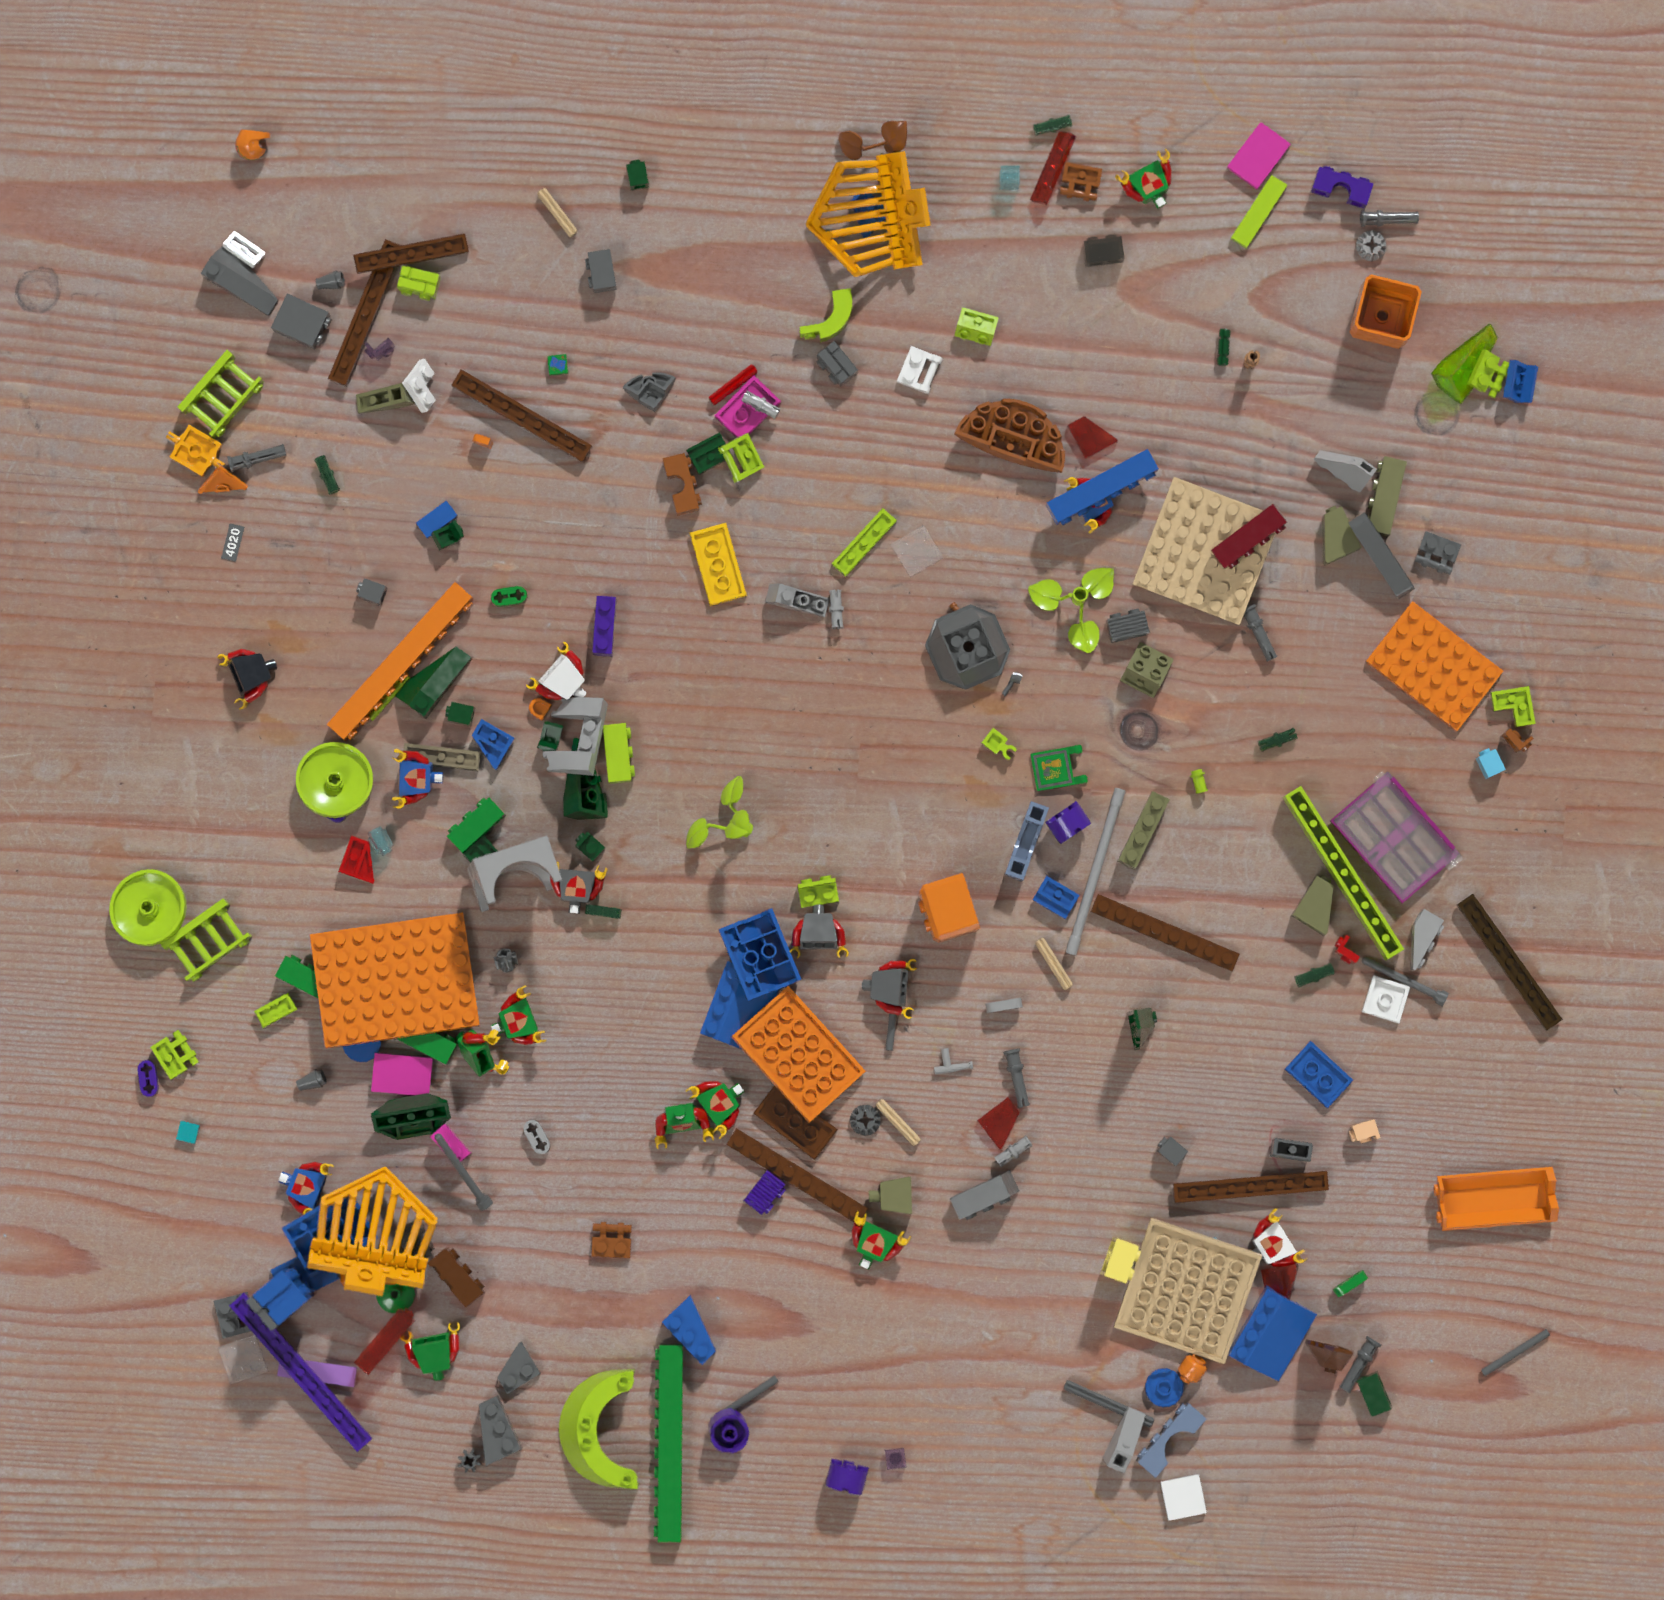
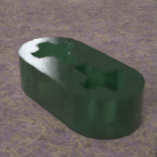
(602, 911)

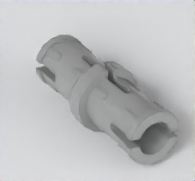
(760, 404)
(836, 609)
(1013, 1151)

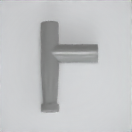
(948, 1067)

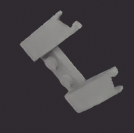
(583, 760)

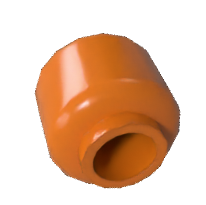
(1192, 1369)

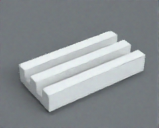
(241, 252)

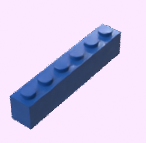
(1102, 487)

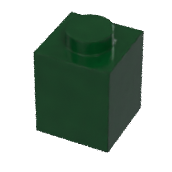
(637, 175)
(460, 714)

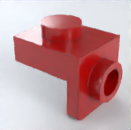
(1346, 955)

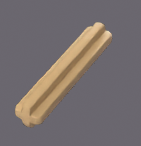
(557, 212)
(1053, 963)
(898, 1122)

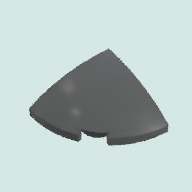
(651, 389)

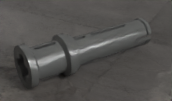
(1379, 218)
(246, 460)
(1255, 623)
(1015, 1068)
(1364, 1356)

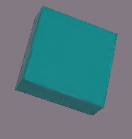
(188, 1132)

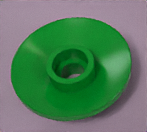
(404, 1300)

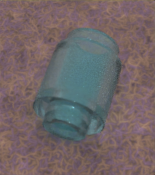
(380, 841)

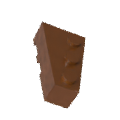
(457, 1276)

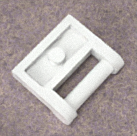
(913, 367)

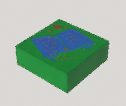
(557, 364)

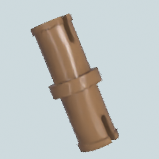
(1251, 359)

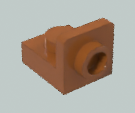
(1513, 739)

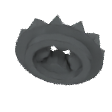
(872, 1126)

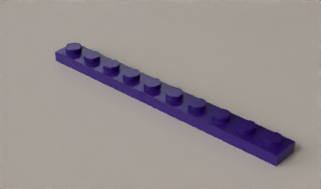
(303, 1375)

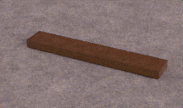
(410, 253)

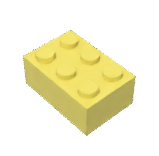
(1120, 1260)

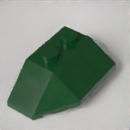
(411, 1116)

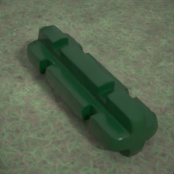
(1223, 347)

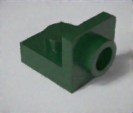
(589, 846)

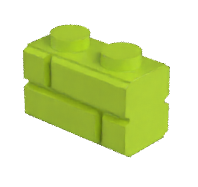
(419, 283)

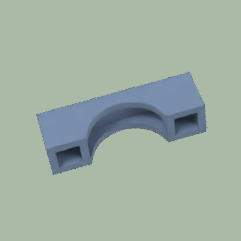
(1026, 841)
(1153, 1457)

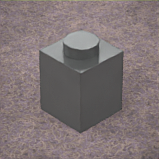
(371, 591)
(1171, 1150)

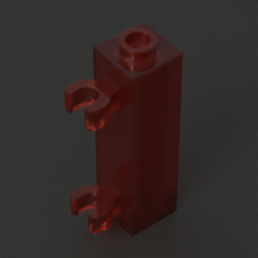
(385, 1340)

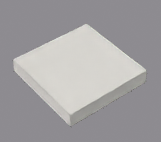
(1385, 999)
(1183, 1497)

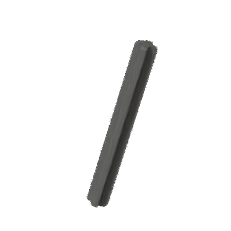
(1101, 1400)

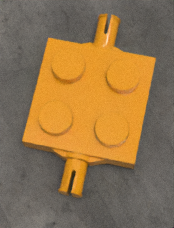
(195, 450)

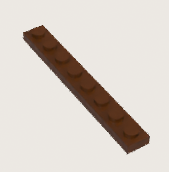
(361, 323)
(521, 415)
(1165, 932)
(796, 1175)
(1250, 1186)

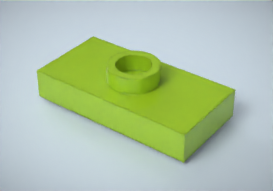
(275, 1010)

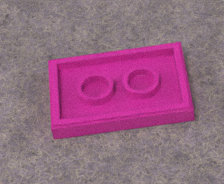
(1258, 155)
(741, 417)
(401, 1074)

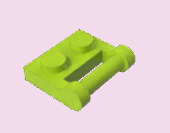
(746, 456)

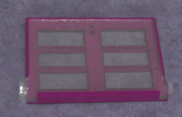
(1395, 837)

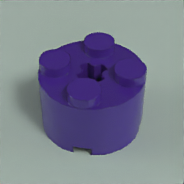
(1068, 822)
(724, 1440)
(846, 1476)

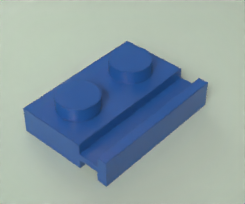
(1055, 897)

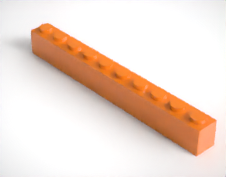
(400, 661)

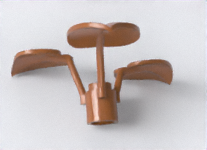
(892, 132)

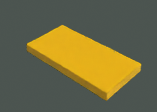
(718, 564)

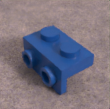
(1520, 382)

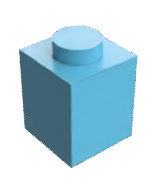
(1490, 763)

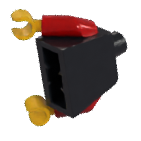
(249, 673)

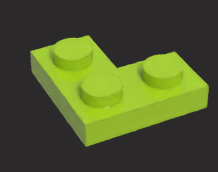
(1519, 701)

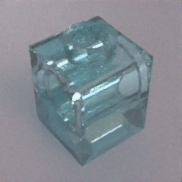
(1009, 177)

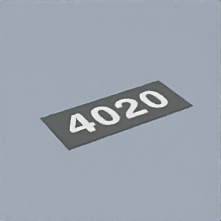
(232, 542)

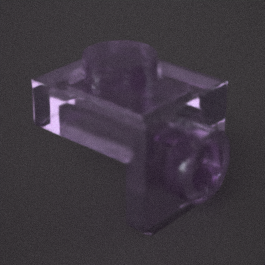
(383, 350)

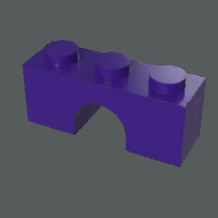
(1358, 189)
(604, 626)

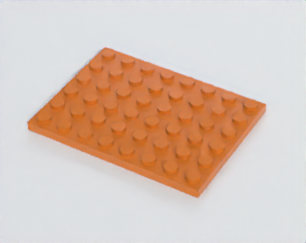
(394, 980)

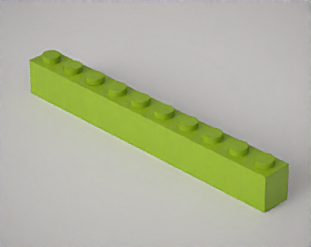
(1343, 873)

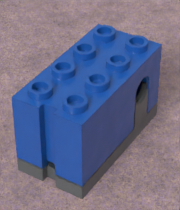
(280, 1297)

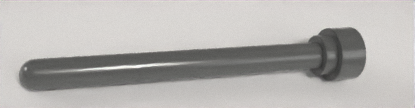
(1438, 996)
(482, 1200)

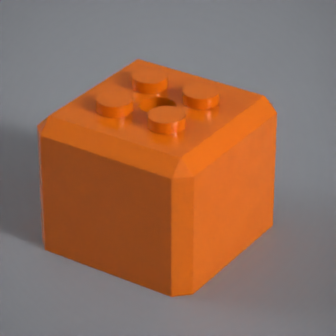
(1394, 298)
(948, 908)

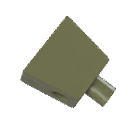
(894, 1195)

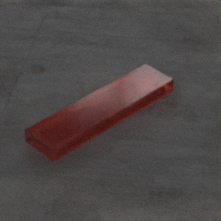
(1053, 168)

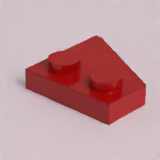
(358, 860)

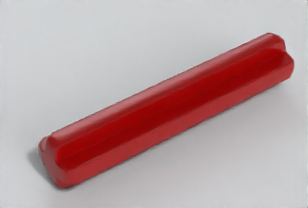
(733, 384)

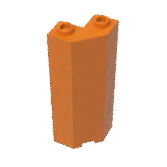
(1496, 1198)

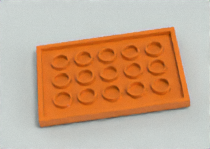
(1434, 666)
(798, 1054)

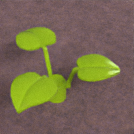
(1097, 583)
(738, 826)

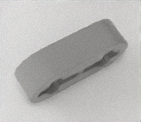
(1003, 1005)
(532, 1139)

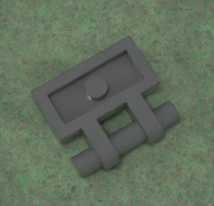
(1438, 547)

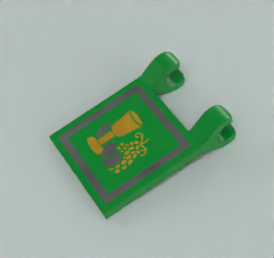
(1054, 768)

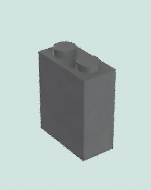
(301, 321)

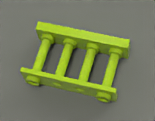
(202, 390)
(204, 921)

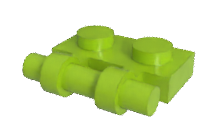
(1483, 373)
(170, 1059)

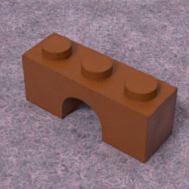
(678, 467)

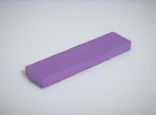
(328, 1373)

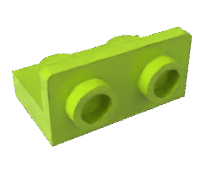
(976, 326)
(818, 892)

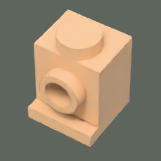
(1364, 1131)

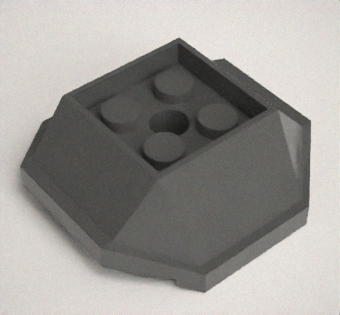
(952, 661)

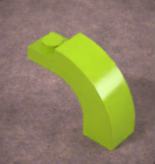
(836, 322)

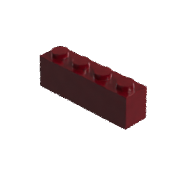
(1249, 536)

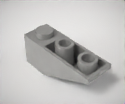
(1350, 469)
(796, 599)
(1422, 936)
(1124, 1440)

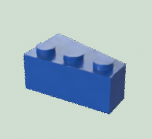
(690, 1330)

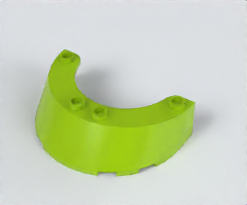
(579, 1429)

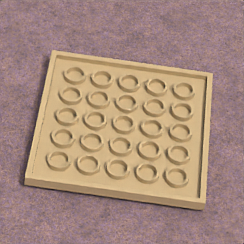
(1180, 554)
(1187, 1290)

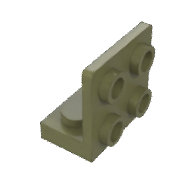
(1146, 670)

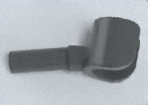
(1015, 677)

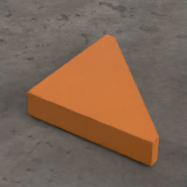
(222, 481)

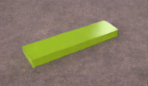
(1259, 211)
(864, 542)

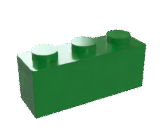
(475, 824)

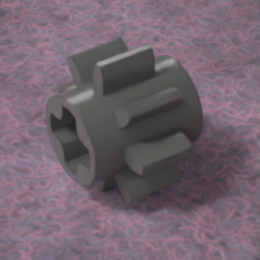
(506, 960)
(470, 1455)

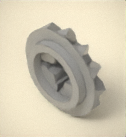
(1364, 250)

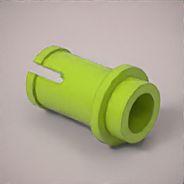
(1199, 781)

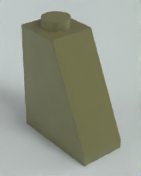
(1337, 536)
(1316, 905)

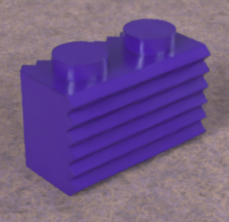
(764, 1193)

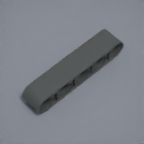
(1381, 555)

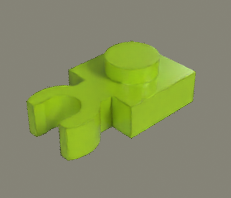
(996, 742)

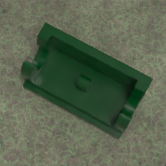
(1374, 1394)

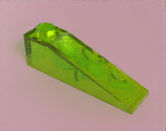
(1455, 369)

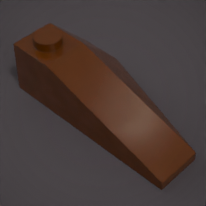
(1329, 1356)

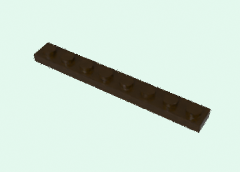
(1509, 962)

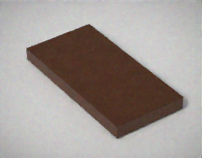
(787, 1121)

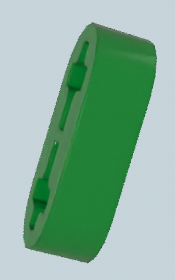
(507, 592)
(1350, 1283)

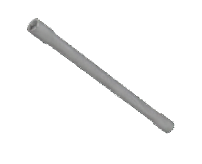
(1115, 805)

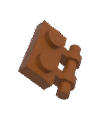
(1083, 176)
(611, 1247)

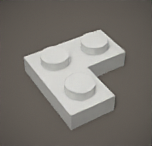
(416, 386)

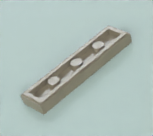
(447, 756)

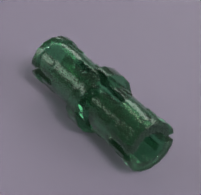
(1052, 125)
(327, 474)
(1277, 739)
(1314, 975)

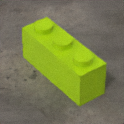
(618, 753)

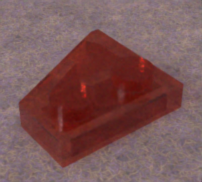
(1090, 437)
(999, 1122)
(1280, 1279)

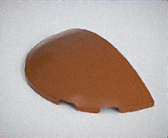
(1014, 433)

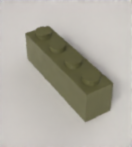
(1386, 494)
(1143, 830)

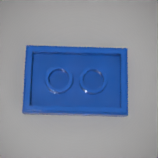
(1318, 1074)
(317, 1281)

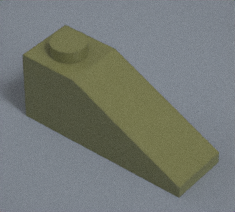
(384, 399)

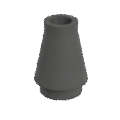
(333, 280)
(313, 1080)

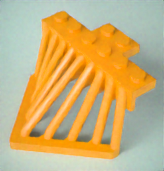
(903, 209)
(367, 1267)

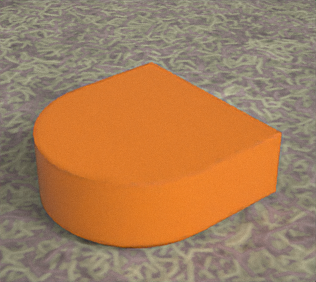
(482, 440)
(539, 708)

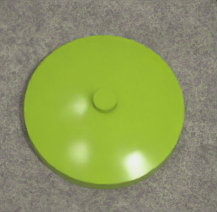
(334, 779)
(147, 907)

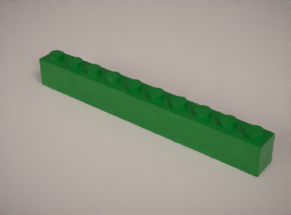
(304, 978)
(669, 1443)

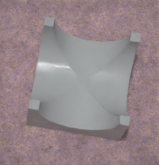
(531, 857)

